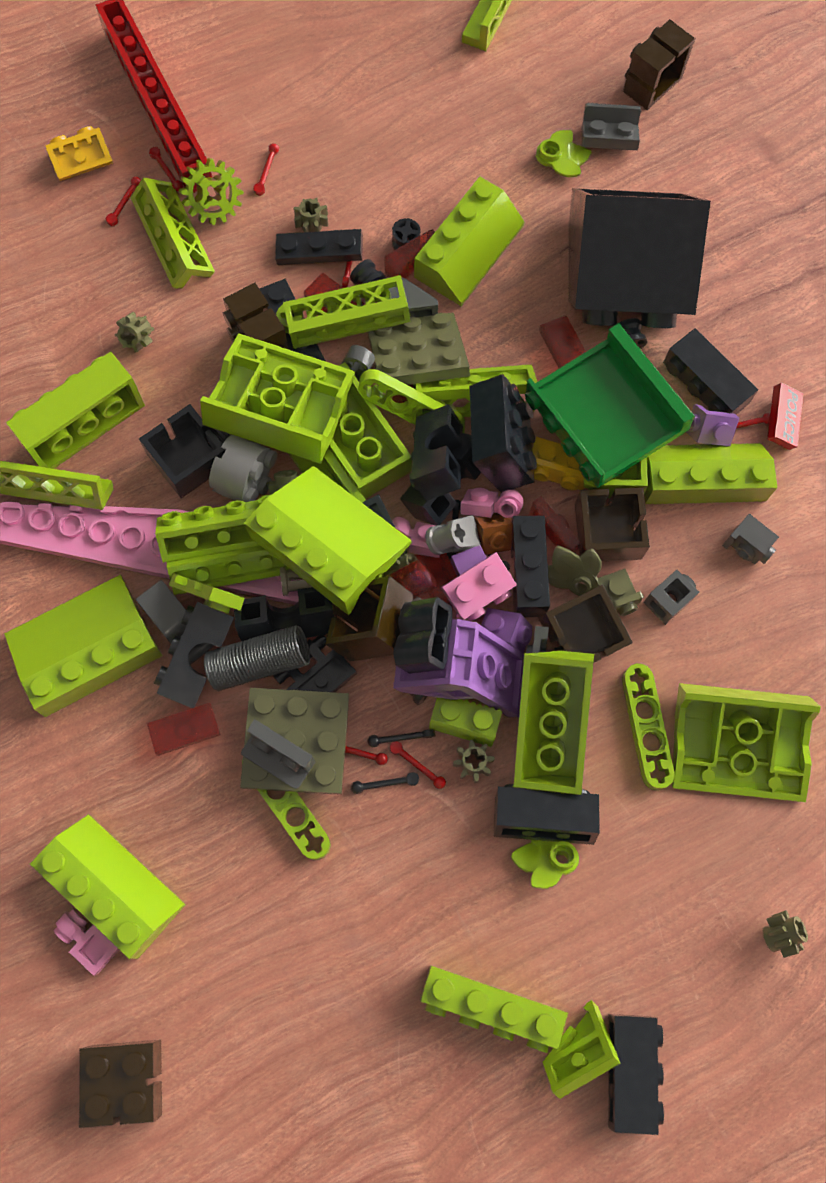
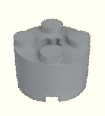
(242, 470)

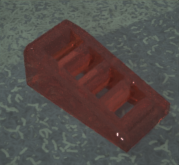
(402, 259)

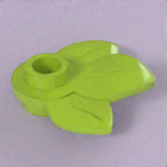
(562, 154)
(541, 861)

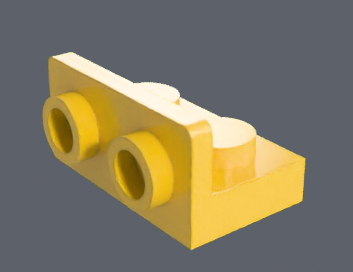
(78, 153)
(556, 465)

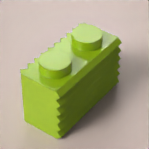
(466, 720)

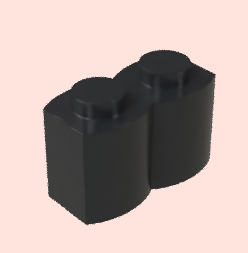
(423, 635)

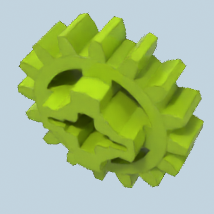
(219, 183)

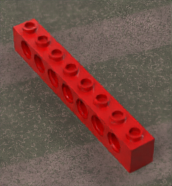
(151, 88)

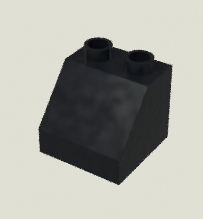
(635, 254)

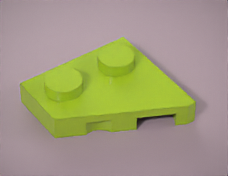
(214, 597)
(581, 1054)

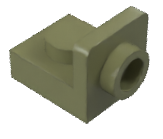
(621, 592)

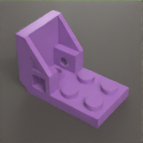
(476, 668)

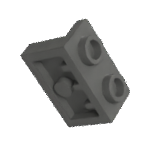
(611, 126)
(277, 755)

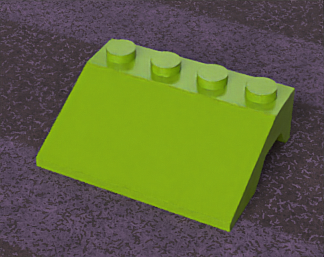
(278, 398)
(326, 537)
(81, 646)
(743, 742)

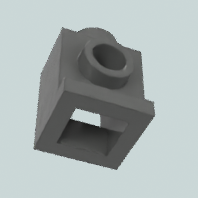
(752, 540)
(663, 605)

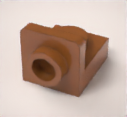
(494, 533)

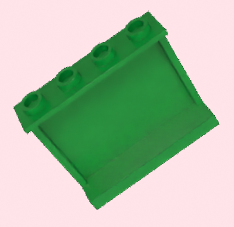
(609, 407)

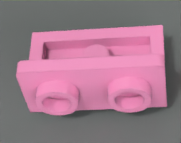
(478, 587)

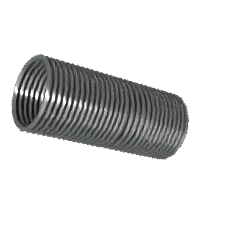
(263, 657)

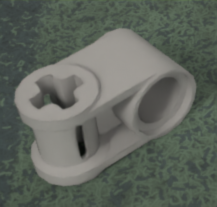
(454, 536)

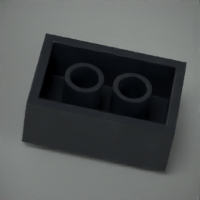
(502, 433)

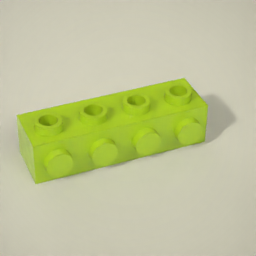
(205, 530)
(494, 1007)

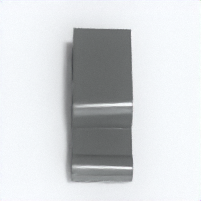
(167, 615)

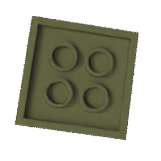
(421, 350)
(309, 721)

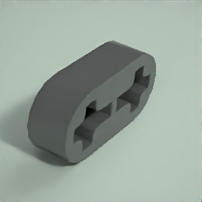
(359, 359)

